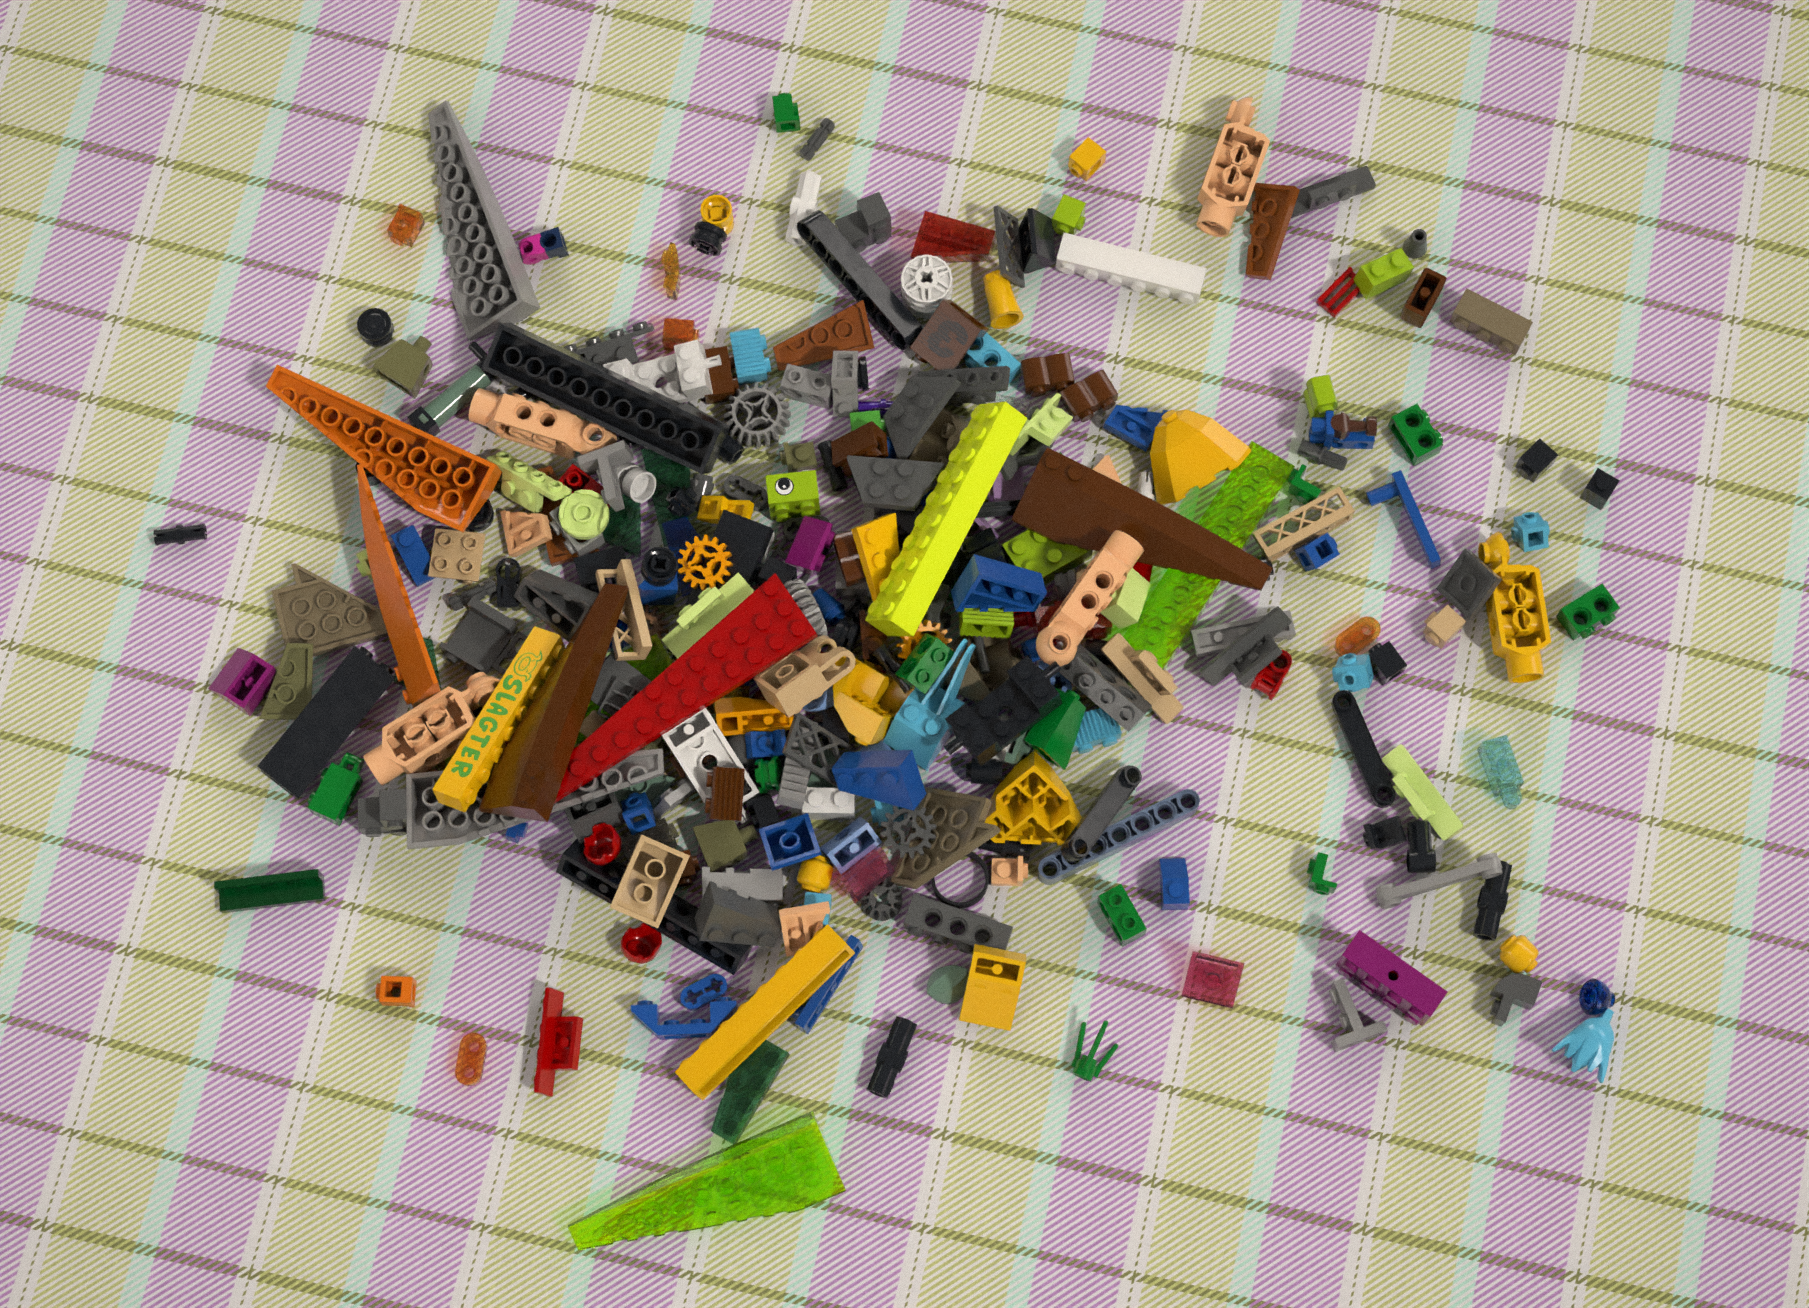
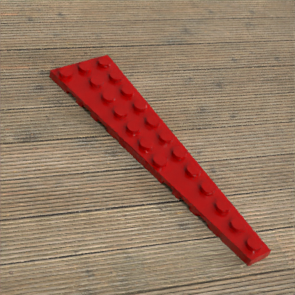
(731, 653)

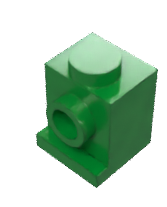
(785, 113)

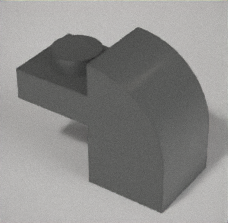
(1515, 990)

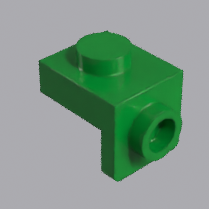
(1302, 489)
(1316, 869)

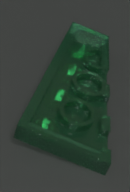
(668, 476)
(746, 1090)

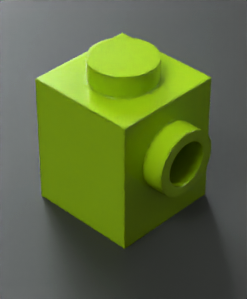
(1069, 216)

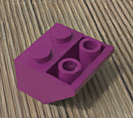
(809, 545)
(244, 681)

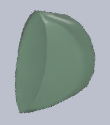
(947, 984)

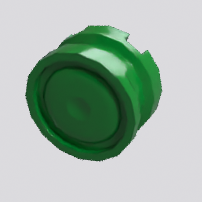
(768, 774)

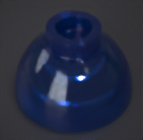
(1595, 997)

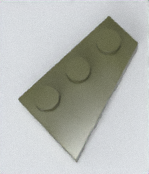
(292, 683)

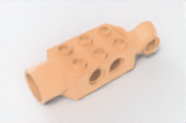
(1231, 170)
(537, 424)
(1071, 619)
(429, 730)

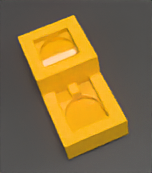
(713, 506)

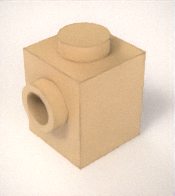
(1442, 626)

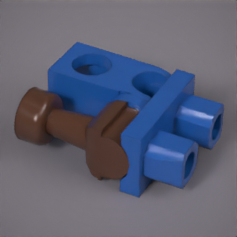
(1342, 432)

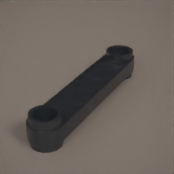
(1363, 749)
(1101, 813)

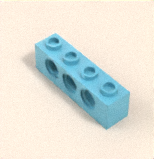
(991, 350)

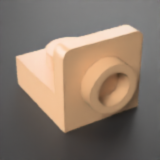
(1008, 871)

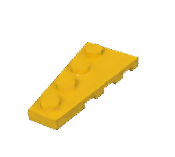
(877, 549)

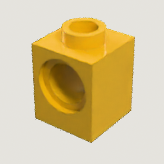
(1086, 159)

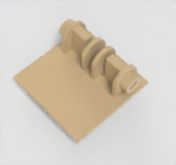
(457, 555)

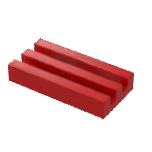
(1327, 306)

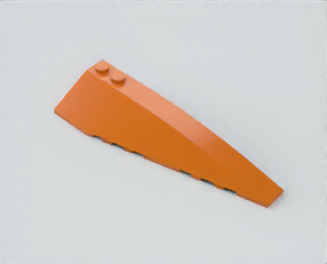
(415, 465)
(398, 615)

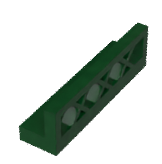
(270, 890)

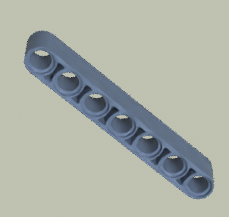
(1131, 833)

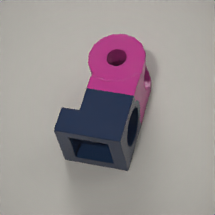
(543, 246)

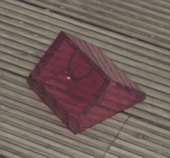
(865, 874)
(1212, 979)

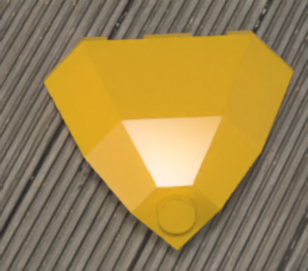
(1190, 452)
(867, 701)
(1032, 805)

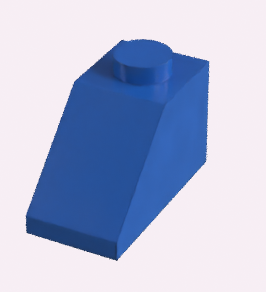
(413, 554)
(1174, 884)

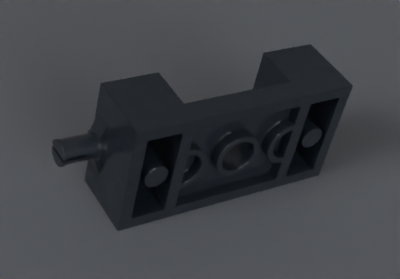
(1025, 693)

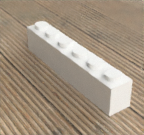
(1130, 268)

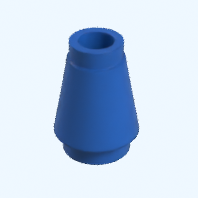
(831, 608)

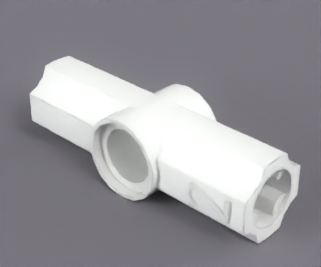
(803, 205)

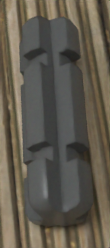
(817, 139)
(457, 602)

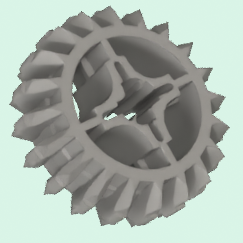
(771, 427)
(807, 604)

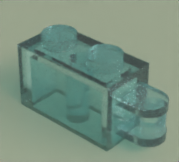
(1502, 770)

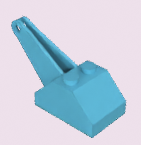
(921, 719)

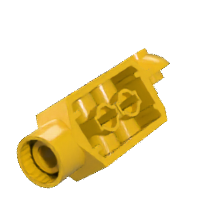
(1516, 612)

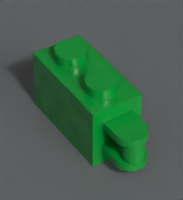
(337, 789)

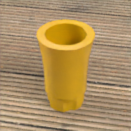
(1001, 301)

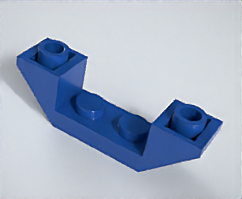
(648, 1015)

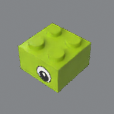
(793, 495)

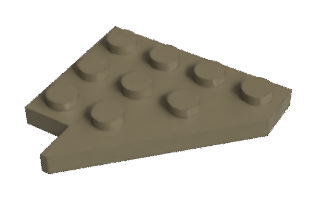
(325, 614)
(958, 832)

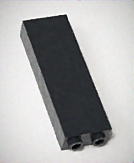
(747, 544)
(326, 721)

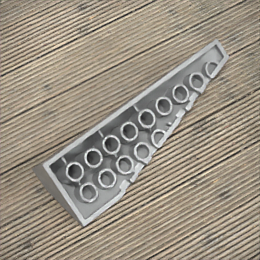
(440, 825)

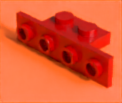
(558, 1042)

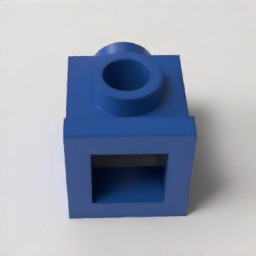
(1311, 558)
(636, 805)

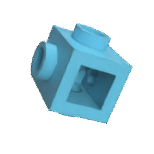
(1530, 532)
(1353, 672)

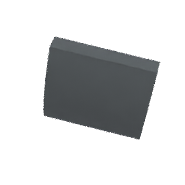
(622, 670)

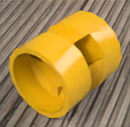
(718, 211)

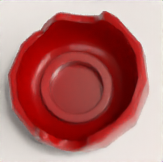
(602, 845)
(641, 944)

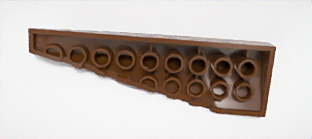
(1085, 508)

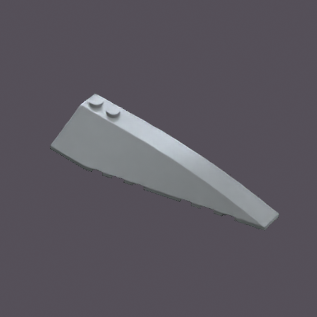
(483, 256)

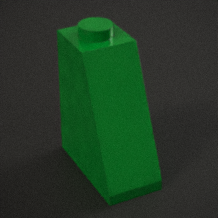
(1057, 732)

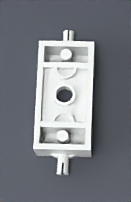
(685, 372)
(694, 741)

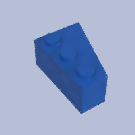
(997, 585)
(881, 776)

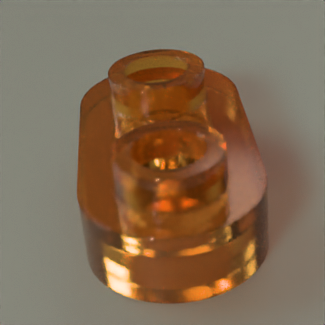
(1355, 636)
(471, 1060)

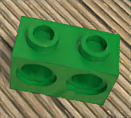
(1410, 436)
(1585, 608)
(925, 663)
(1121, 915)

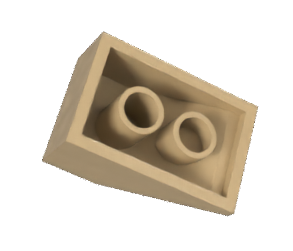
(649, 881)

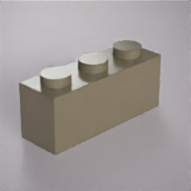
(1490, 322)

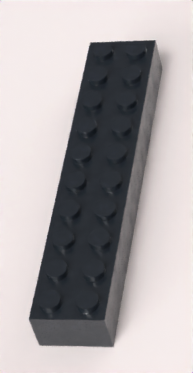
(605, 398)

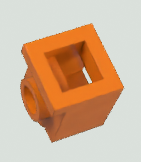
(389, 984)

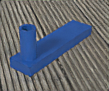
(1400, 488)
(807, 1015)

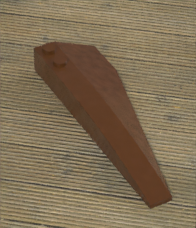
(539, 750)

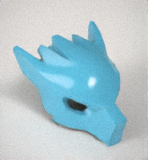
(1590, 1044)

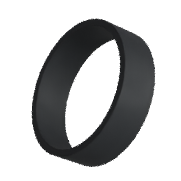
(969, 903)

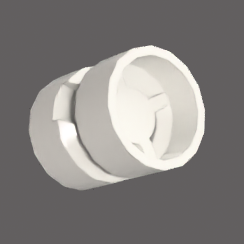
(636, 482)

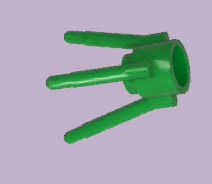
(1086, 1066)

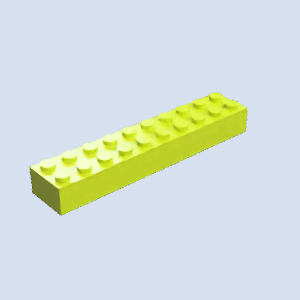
(945, 519)

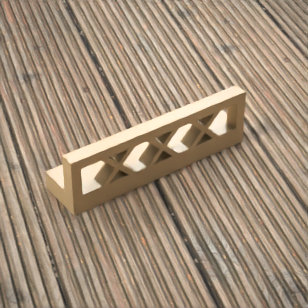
(1313, 529)
(632, 616)

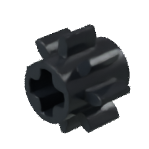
(681, 501)

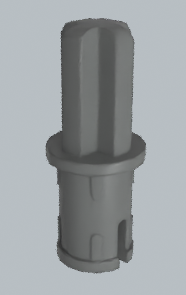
(1322, 455)

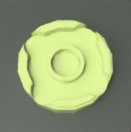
(583, 514)

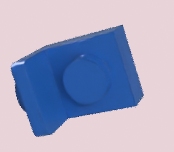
(765, 744)

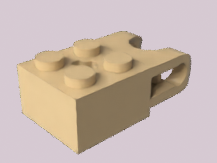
(804, 675)

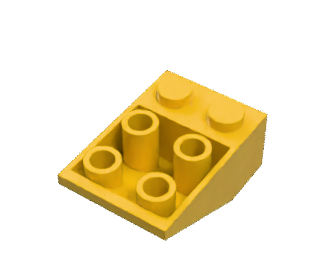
(992, 987)

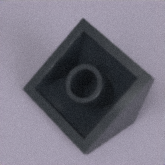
(1036, 241)

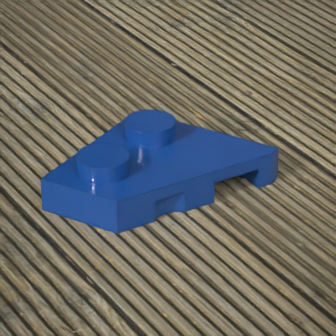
(1134, 425)

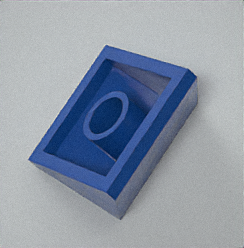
(658, 595)

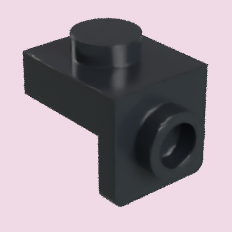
(1384, 834)

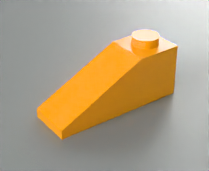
(744, 715)

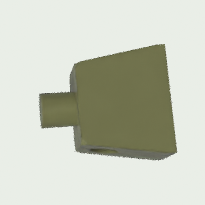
(406, 365)
(723, 843)

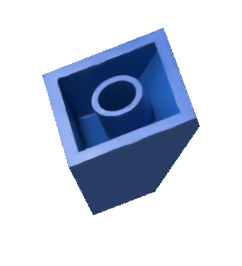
(789, 842)

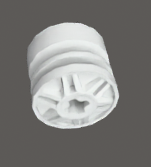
(925, 297)

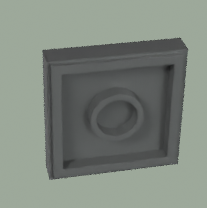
(1469, 584)

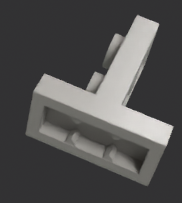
(845, 383)
(604, 463)
(1351, 1020)

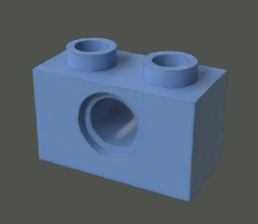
(850, 845)

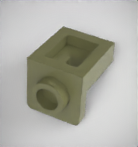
(798, 456)

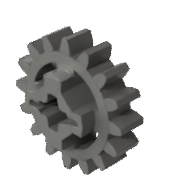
(920, 833)

